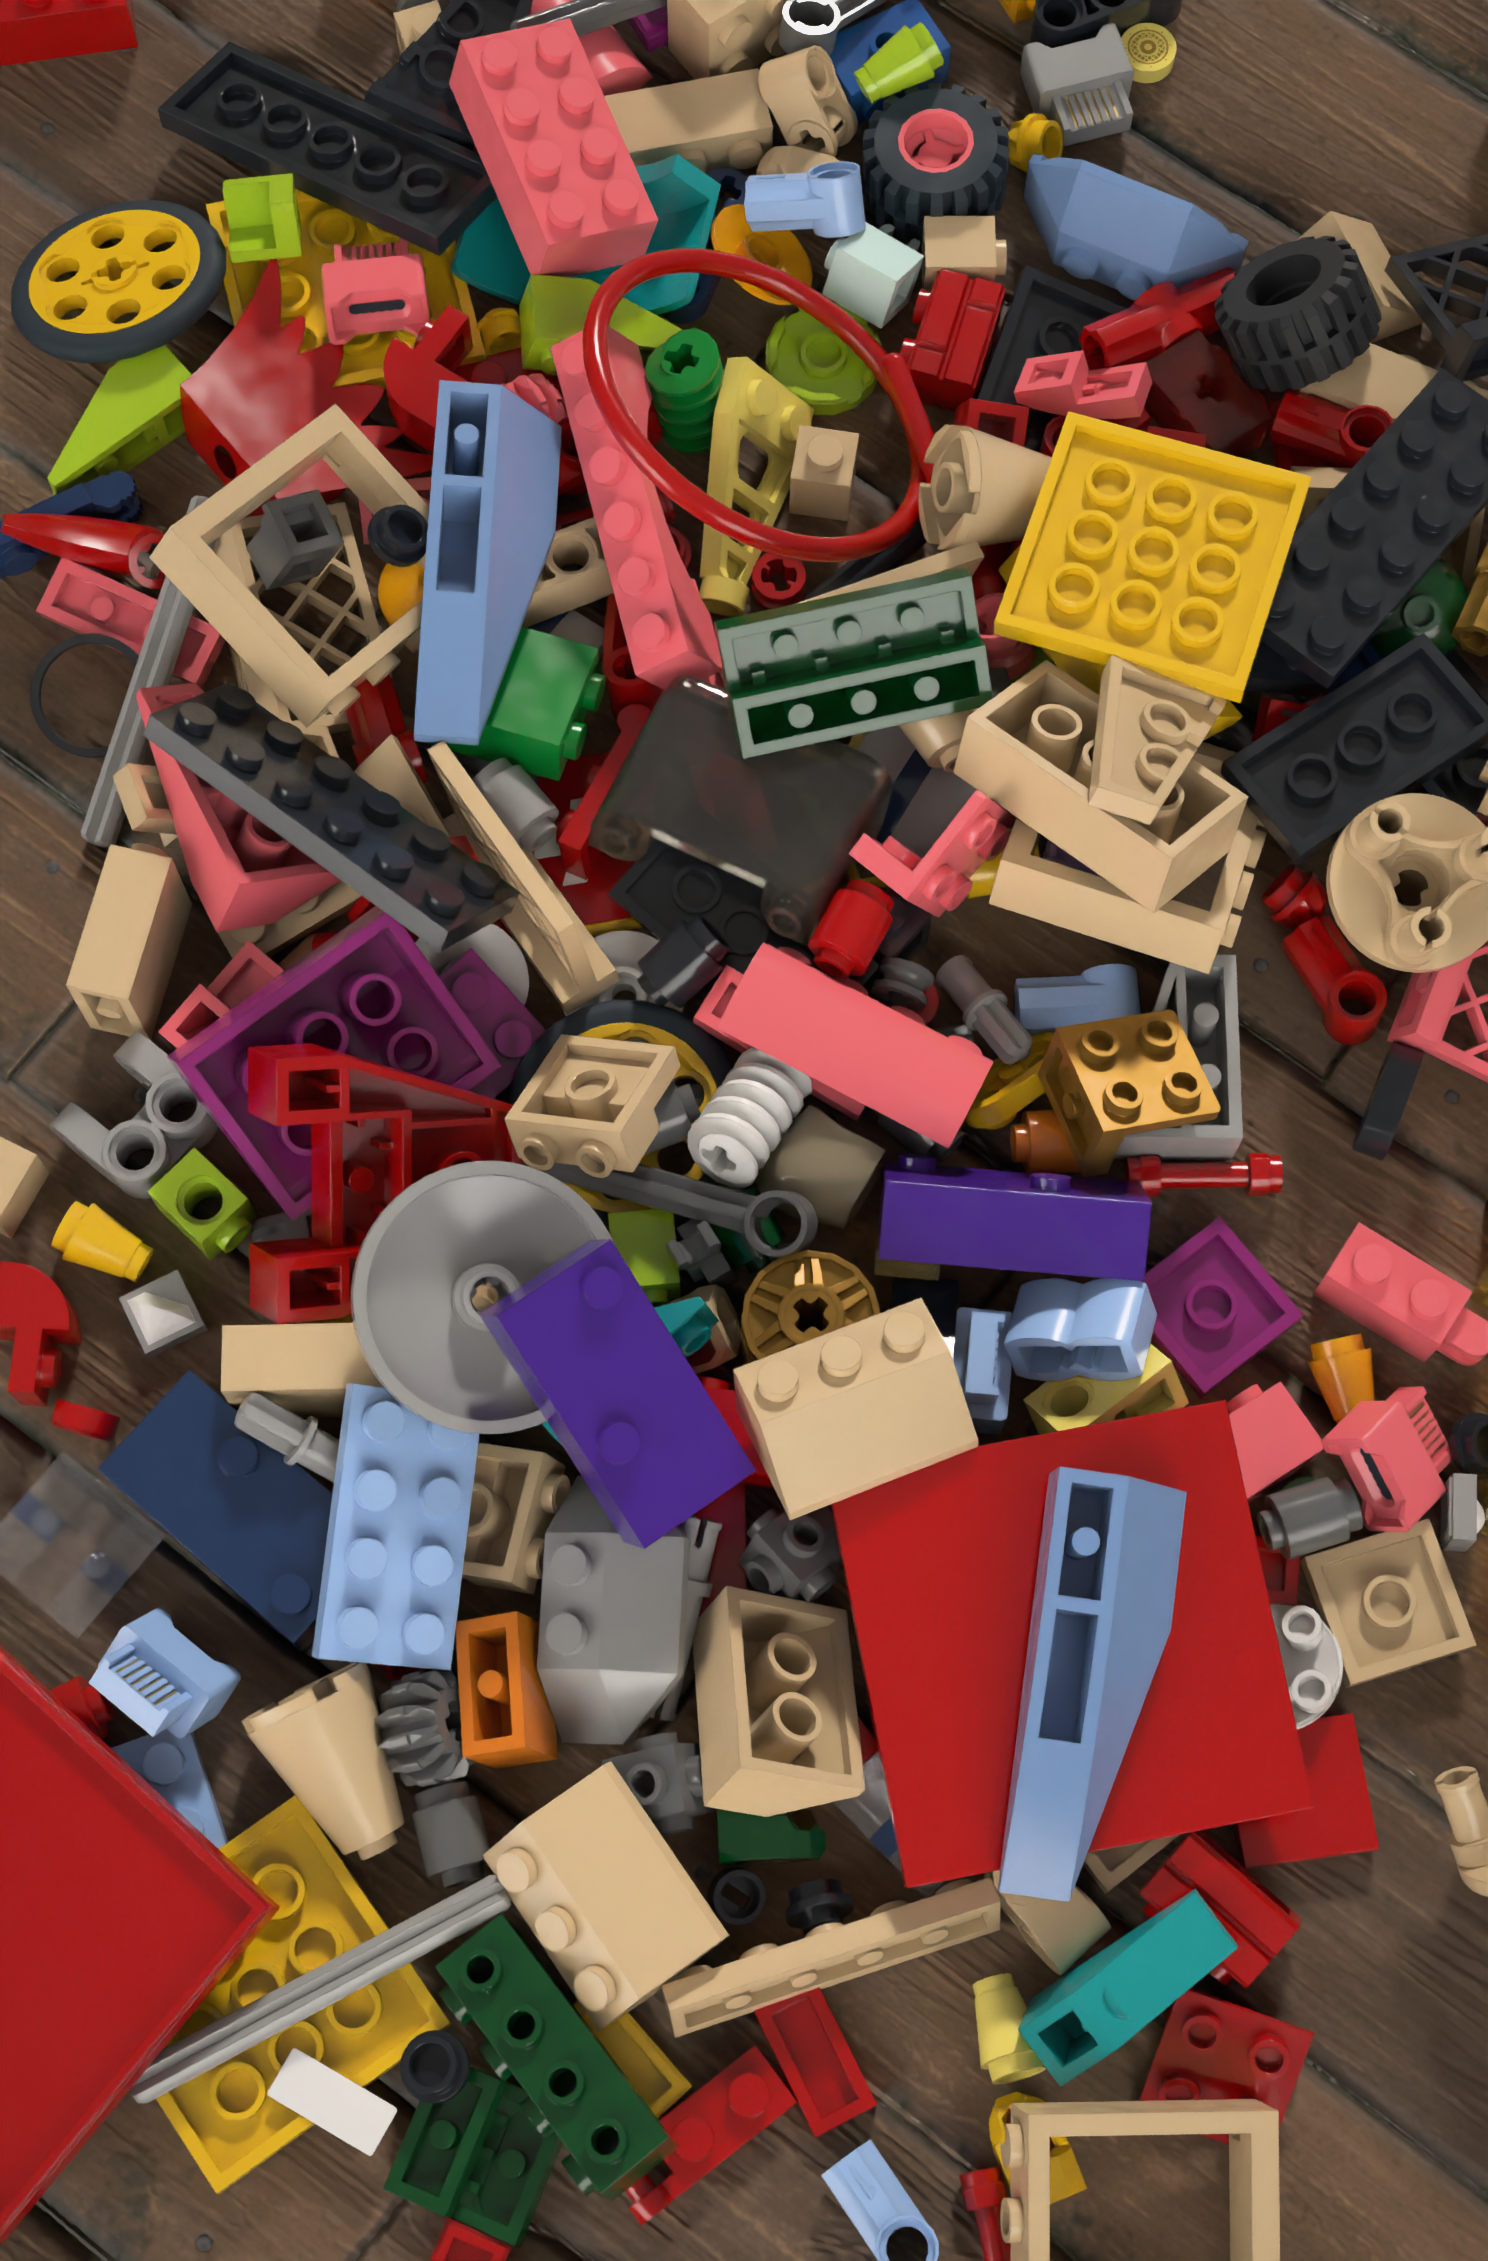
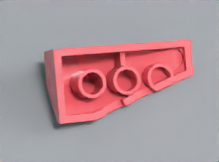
(233, 859)

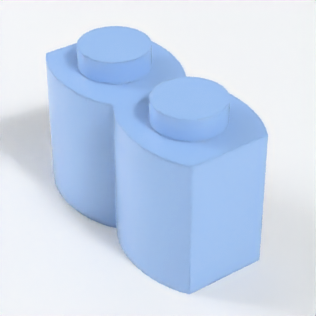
(1081, 1329)

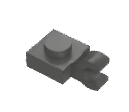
(701, 1254)

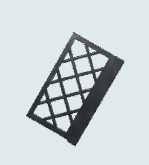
(1469, 343)

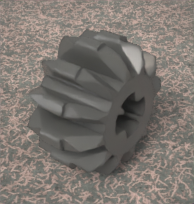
(423, 1728)

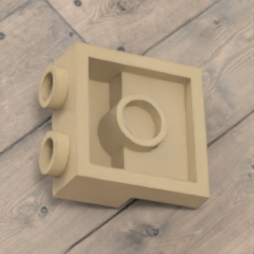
(592, 1104)
(509, 1515)

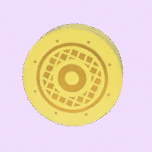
(1150, 51)

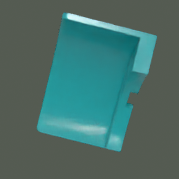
(684, 207)

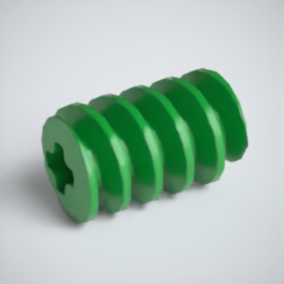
(685, 388)

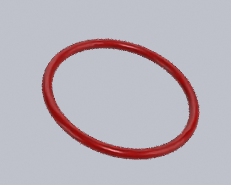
(671, 481)

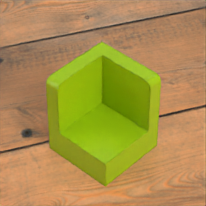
(262, 218)

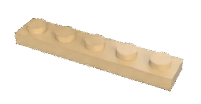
(831, 1955)

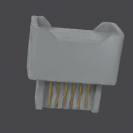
(1081, 85)

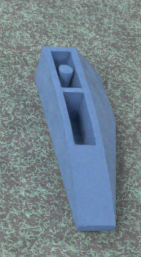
(483, 550)
(1089, 1662)

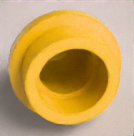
(1034, 136)

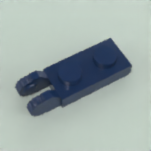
(103, 497)

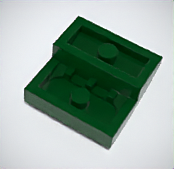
(476, 2159)

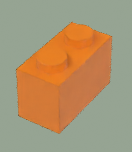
(501, 1693)

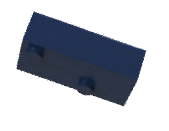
(229, 1504)

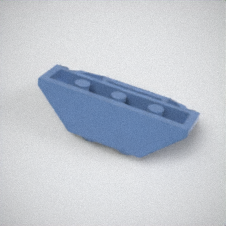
(1123, 229)

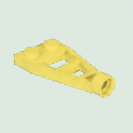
(768, 416)

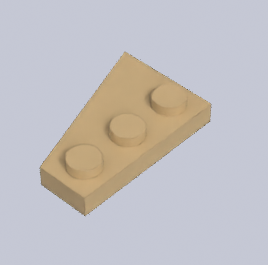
(1145, 738)

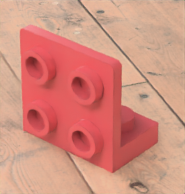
(944, 874)

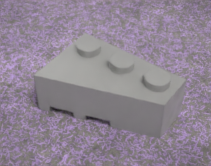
(1211, 1022)

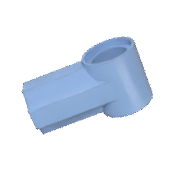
(821, 200)
(1096, 995)
(876, 2200)

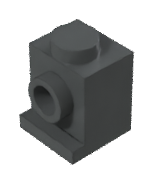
(294, 539)

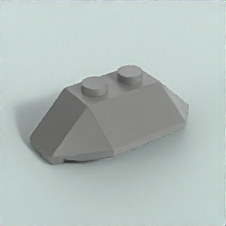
(608, 1622)

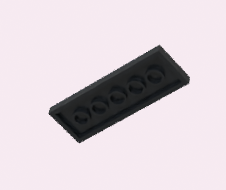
(333, 147)
(1382, 529)
(333, 815)

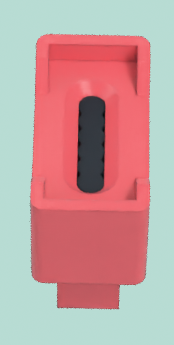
(374, 291)
(1392, 1458)

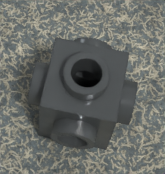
(792, 1555)
(665, 1781)

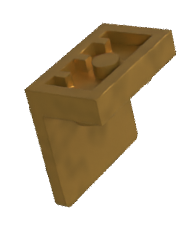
(1123, 1081)

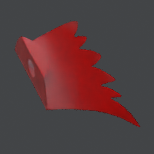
(264, 392)

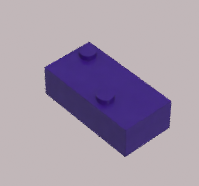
(1012, 1220)
(618, 1392)

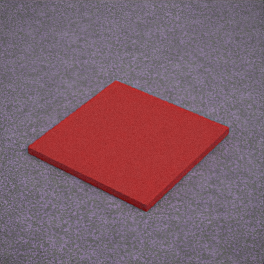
(942, 1630)
(106, 1932)

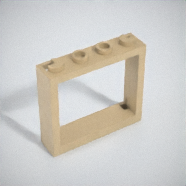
(240, 616)
(1104, 912)
(1252, 2163)

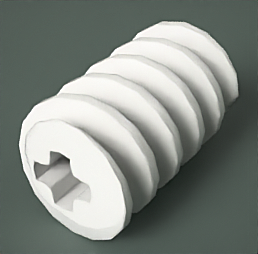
(747, 1118)

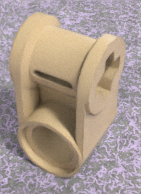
(808, 99)
(1054, 1928)

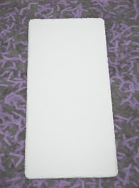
(332, 2101)

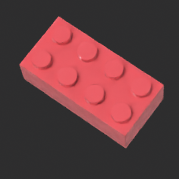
(552, 150)

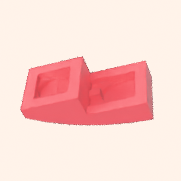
(1066, 384)

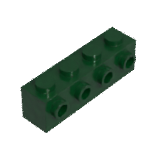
(556, 2060)

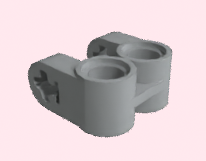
(148, 1129)

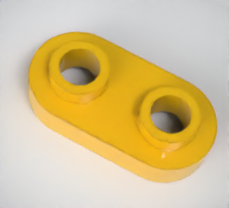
(1009, 1088)

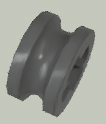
(902, 983)

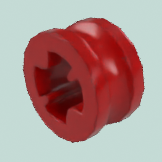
(765, 592)

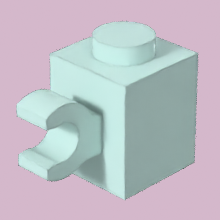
(872, 273)

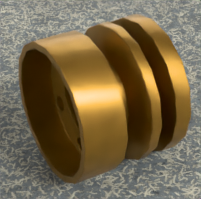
(807, 1286)

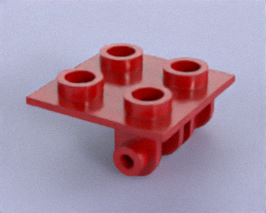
(1225, 2054)

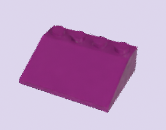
(354, 994)

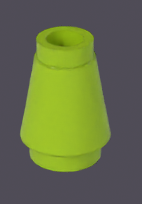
(900, 63)

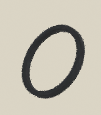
(38, 677)

